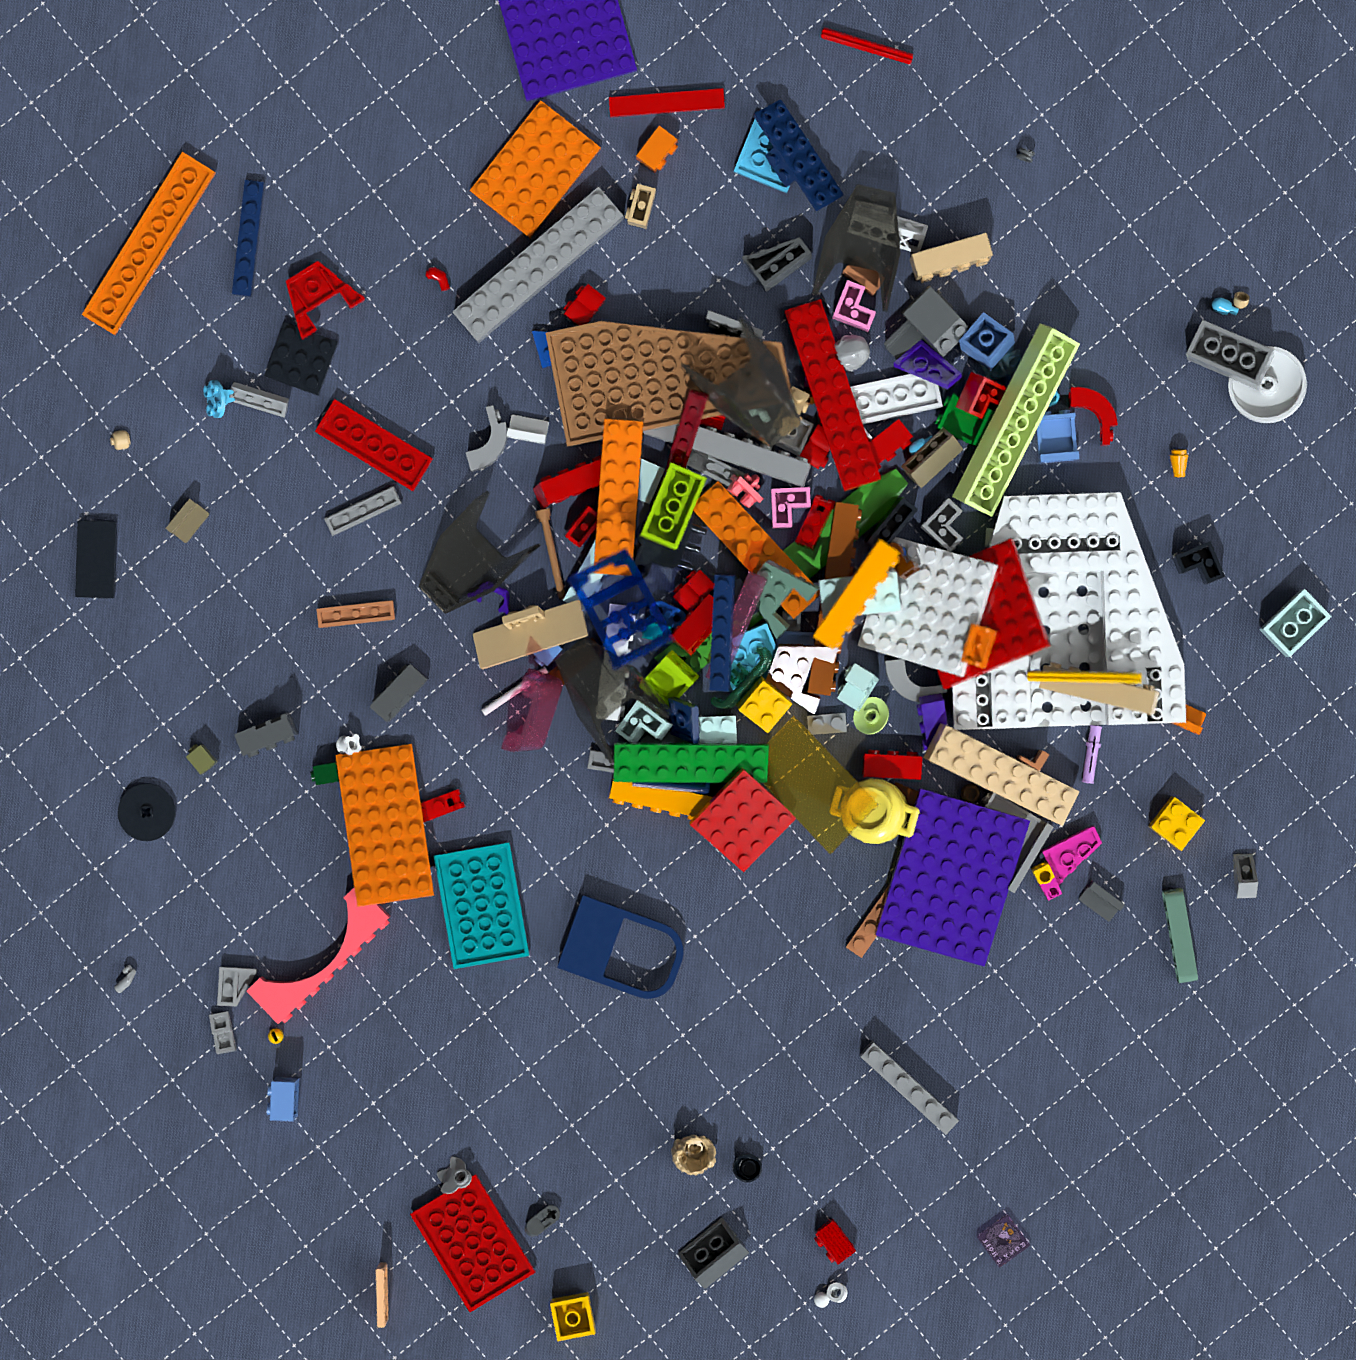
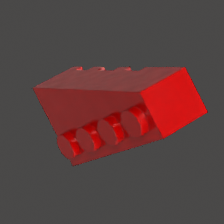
(568, 483)

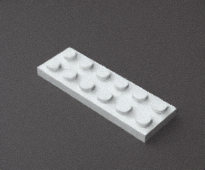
(895, 397)

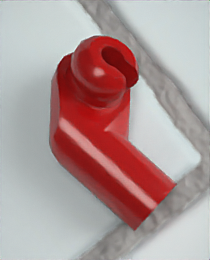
(440, 276)

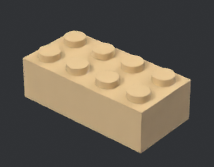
(951, 257)

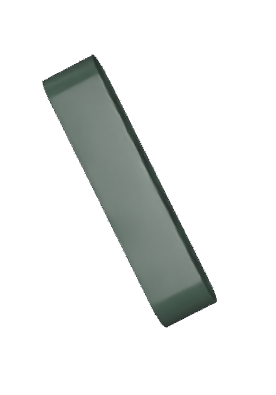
(1180, 935)

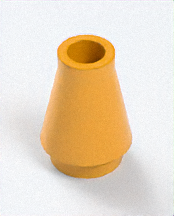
(1179, 461)

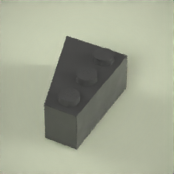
(777, 263)
(398, 692)
(266, 735)

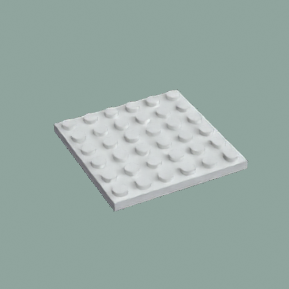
(935, 610)

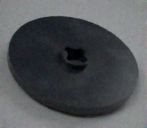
(147, 827)

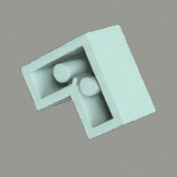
(858, 687)
(643, 719)

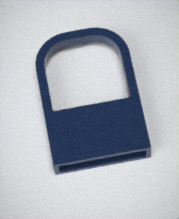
(593, 941)

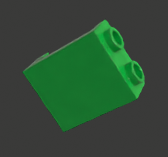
(962, 424)

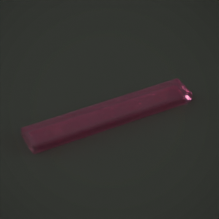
(744, 610)

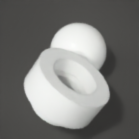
(822, 1299)

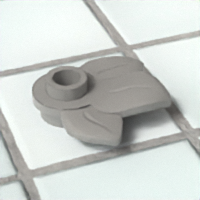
(452, 1176)

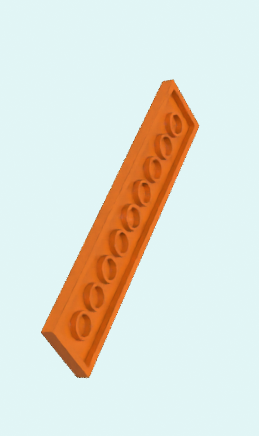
(148, 243)

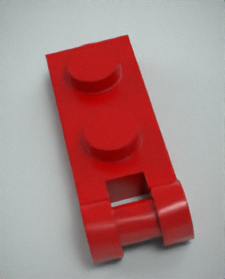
(814, 522)
(439, 806)

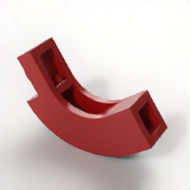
(1100, 406)

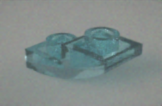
(1007, 365)

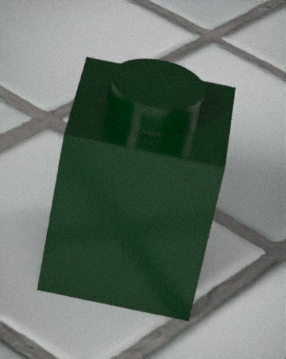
(325, 774)

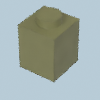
(201, 758)

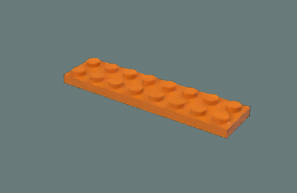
(618, 491)
(747, 540)

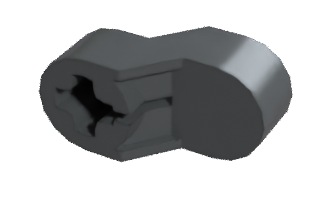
(549, 1215)

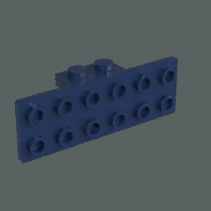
(795, 157)

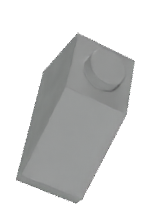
(1245, 876)

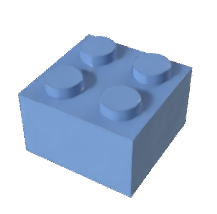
(987, 341)
(284, 1099)

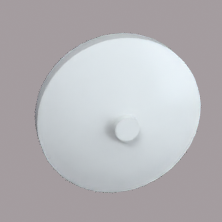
(1278, 393)

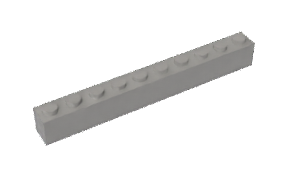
(742, 453)

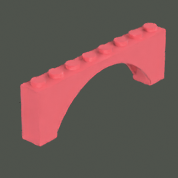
(282, 997)

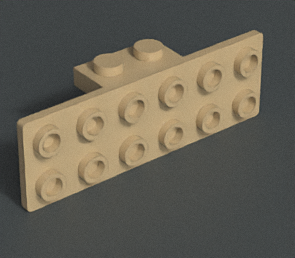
(529, 633)

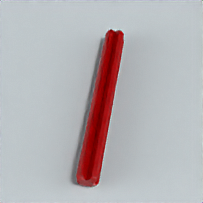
(866, 45)

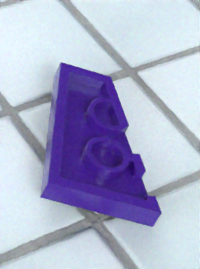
(928, 365)

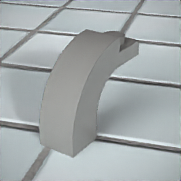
(492, 450)
(902, 685)

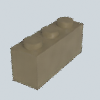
(932, 457)

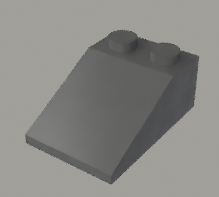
(935, 321)

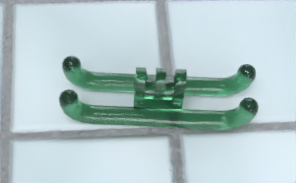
(745, 679)

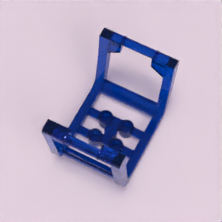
(618, 559)

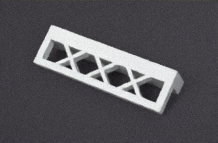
(911, 230)

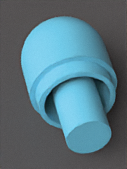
(1224, 306)
(916, 445)

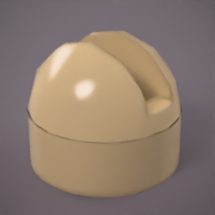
(1241, 300)

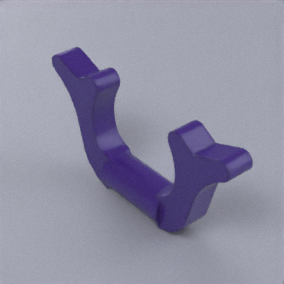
(505, 594)

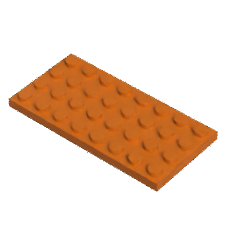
(384, 825)

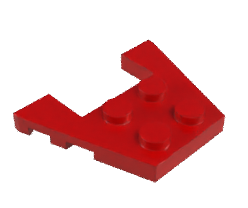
(314, 287)

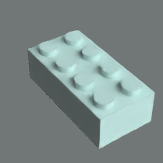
(884, 600)

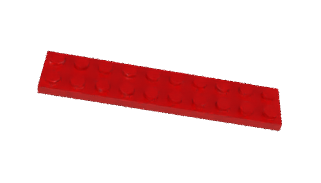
(832, 395)

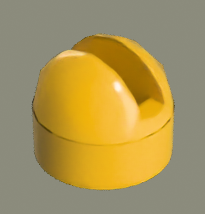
(279, 1034)

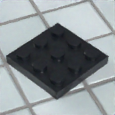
(300, 361)

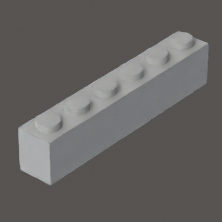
(909, 1087)

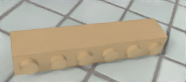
(1117, 694)

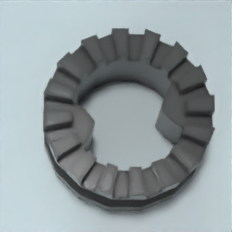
(1024, 155)

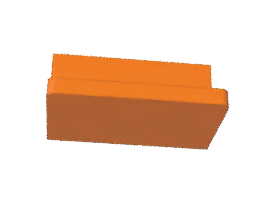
(1194, 720)

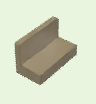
(187, 521)

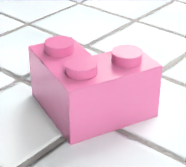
(849, 311)
(784, 500)

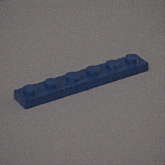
(248, 238)
(722, 632)

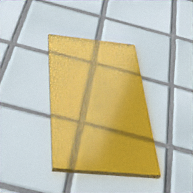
(815, 786)

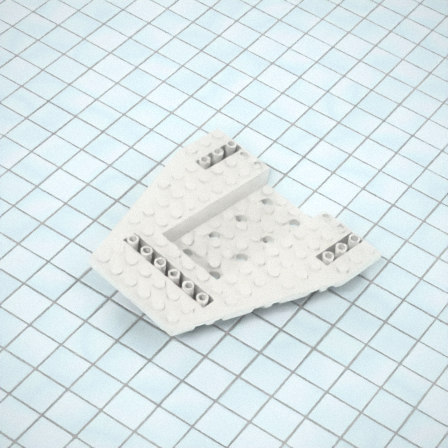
(1067, 545)

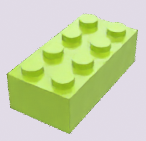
(673, 506)

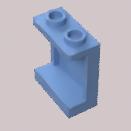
(1057, 437)

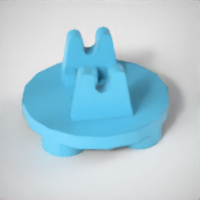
(216, 398)

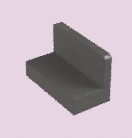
(1100, 901)

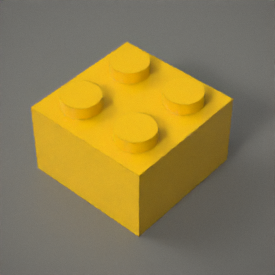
(764, 704)
(1176, 823)
(572, 1316)

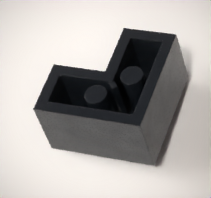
(1204, 559)

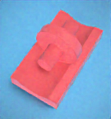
(739, 484)

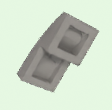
(222, 1032)

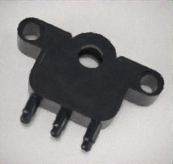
(659, 555)

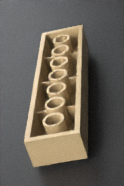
(1001, 774)

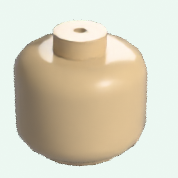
(120, 439)

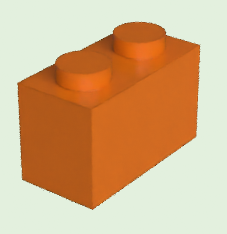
(657, 149)

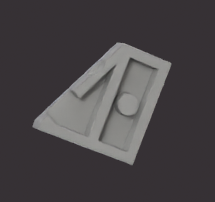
(233, 984)

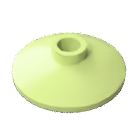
(863, 718)

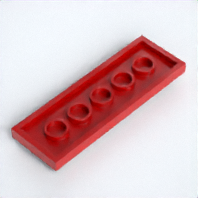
(374, 445)

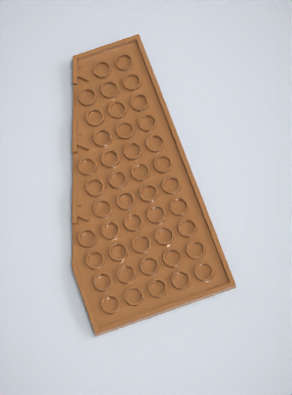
(637, 373)

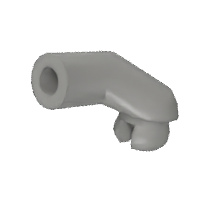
(126, 981)

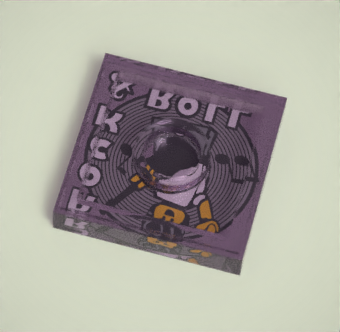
(1003, 1240)

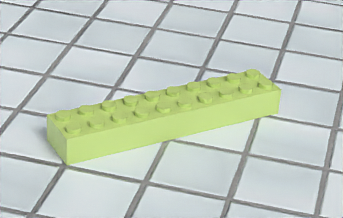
(1016, 419)

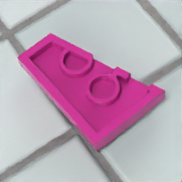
(1071, 851)

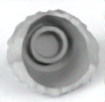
(852, 351)

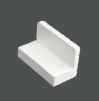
(528, 429)

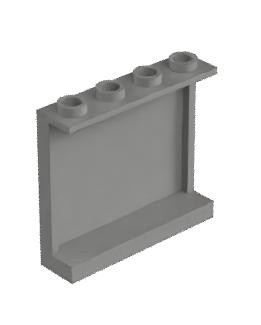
(1035, 837)

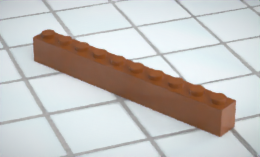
(837, 565)

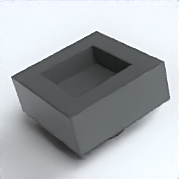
(794, 623)

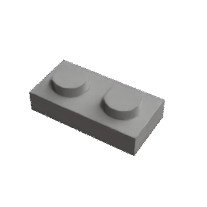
(827, 723)

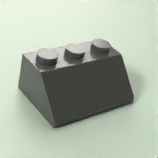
(713, 1253)

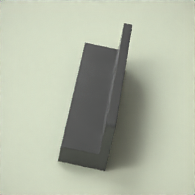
(905, 337)

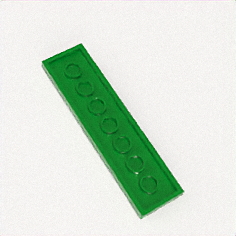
(688, 762)

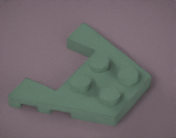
(776, 590)

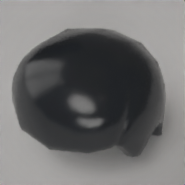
(747, 1167)

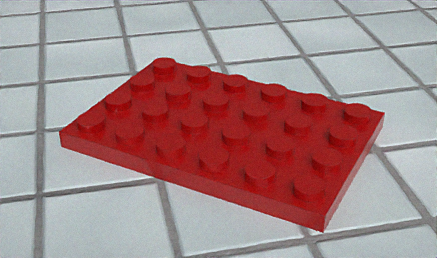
(473, 1243)

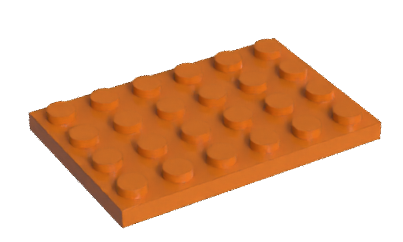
(535, 169)

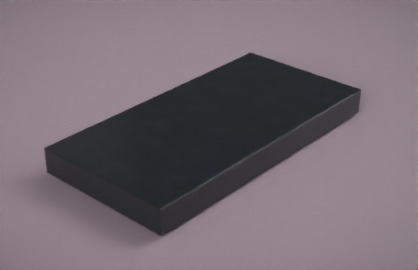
(96, 559)

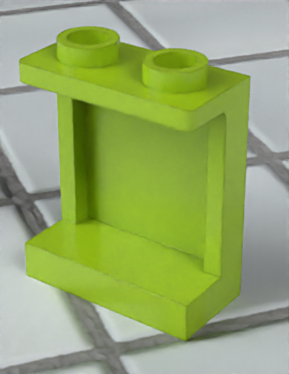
(671, 677)

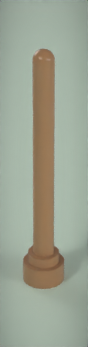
(544, 517)

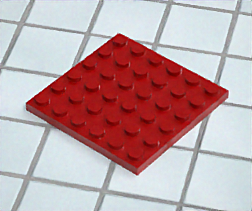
(1008, 611)

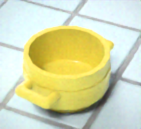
(890, 815)

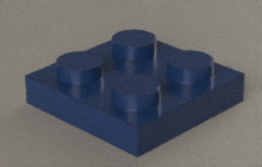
(684, 720)

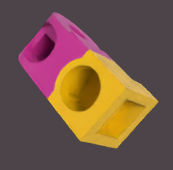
(1046, 880)

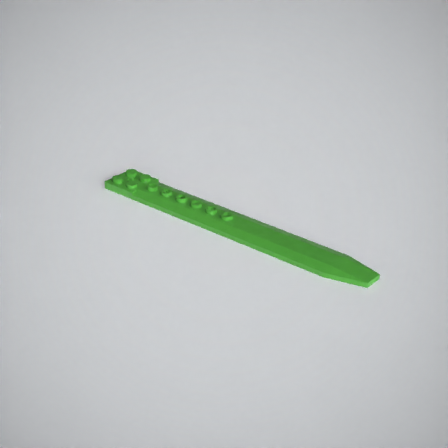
(873, 500)

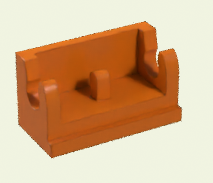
(978, 646)

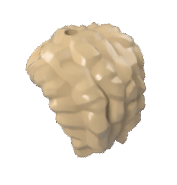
(693, 1158)

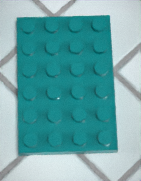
(481, 905)

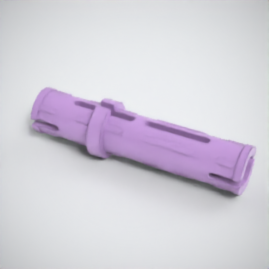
(1088, 777)

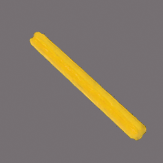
(1075, 676)

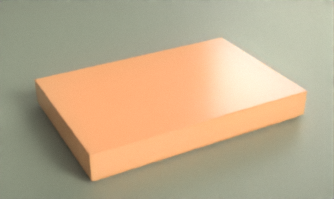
(382, 1294)

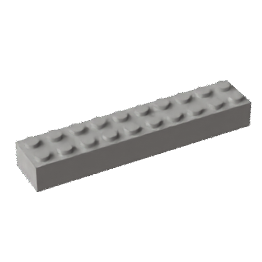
(538, 265)

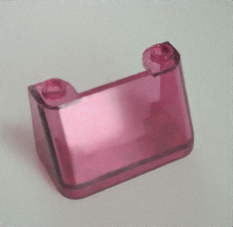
(545, 692)

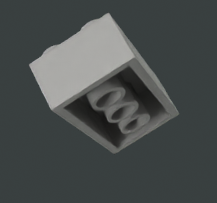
(1230, 354)

